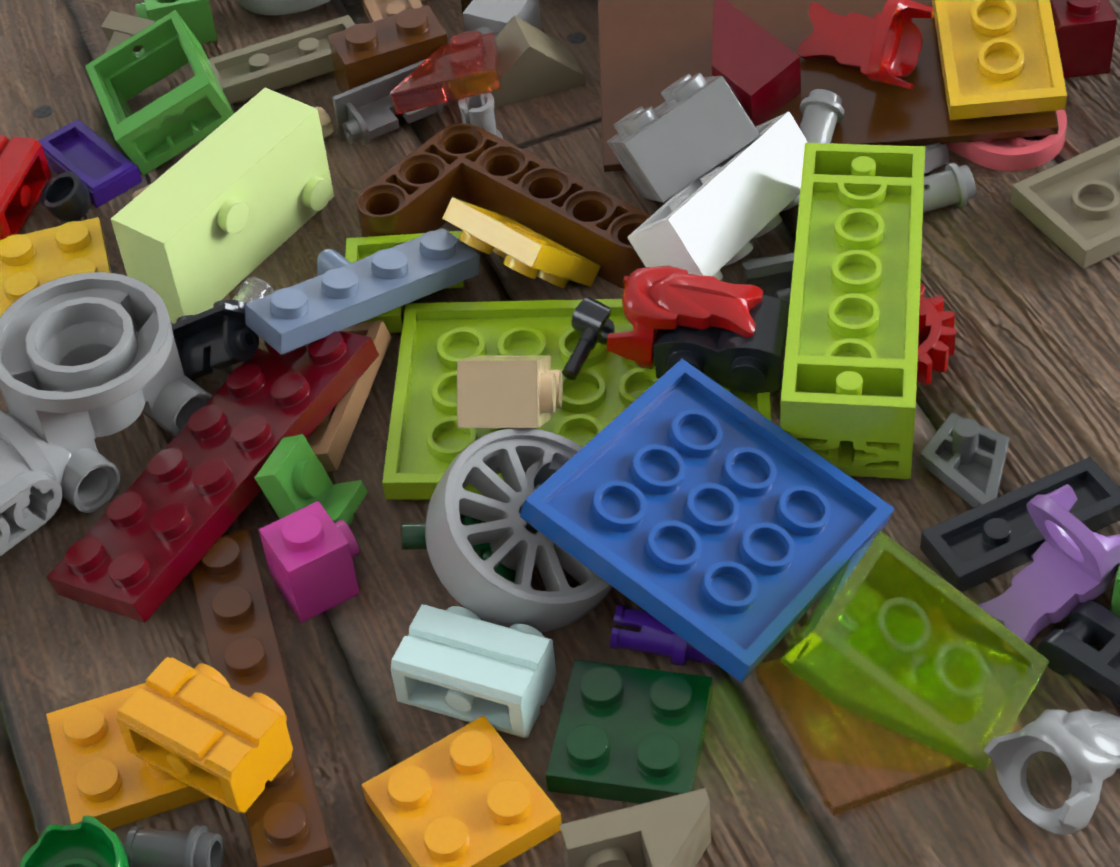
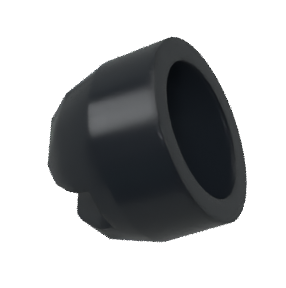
(66, 197)

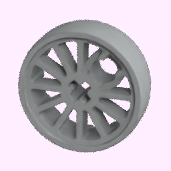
(526, 461)

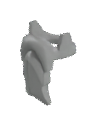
(1084, 742)

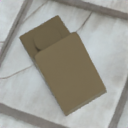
(644, 835)

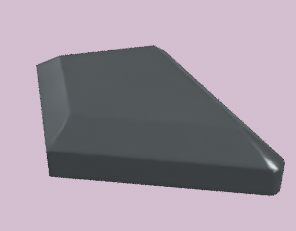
(967, 458)

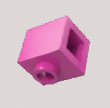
(311, 560)

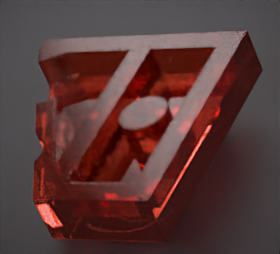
(451, 73)

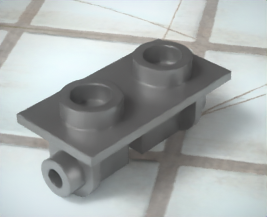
(369, 109)

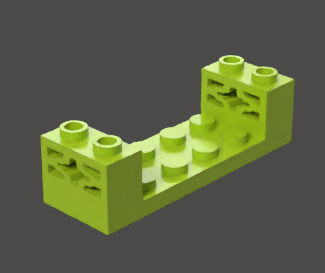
(856, 307)

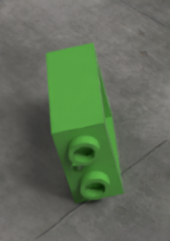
(172, 120)

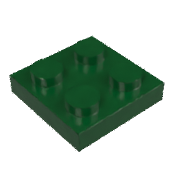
(629, 733)

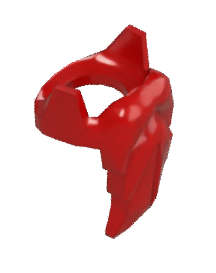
(879, 46)
(671, 297)

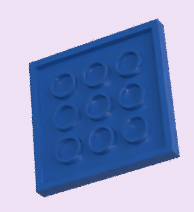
(707, 517)

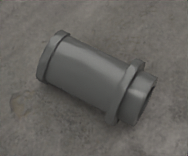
(174, 848)

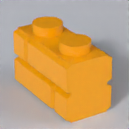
(206, 732)

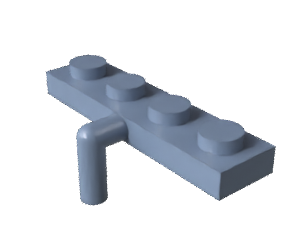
(360, 290)

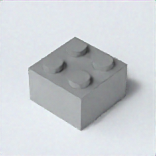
(682, 136)

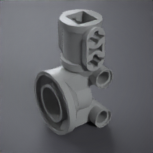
(75, 368)

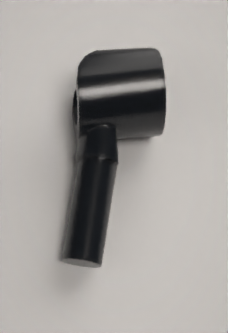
(593, 323)

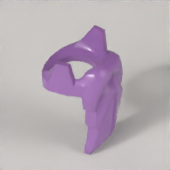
(1065, 571)

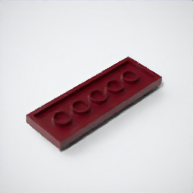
(206, 475)

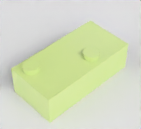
(226, 204)

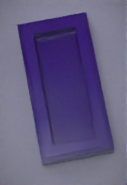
(92, 159)

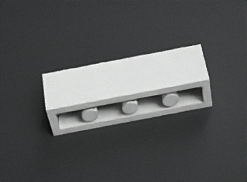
(727, 206)

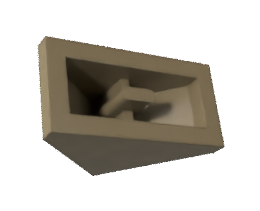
(533, 64)

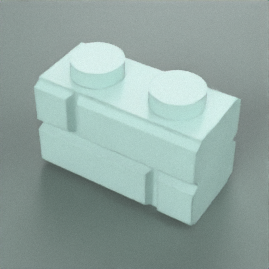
(474, 669)

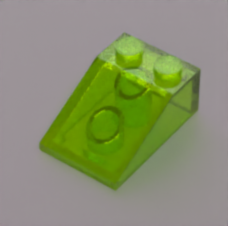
(915, 654)

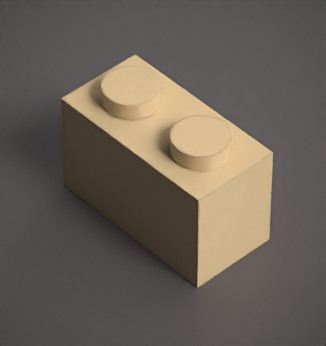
(507, 391)

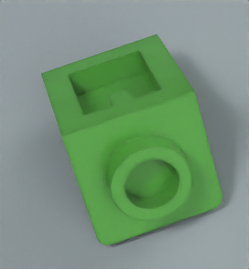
(297, 479)

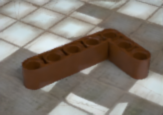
(508, 181)

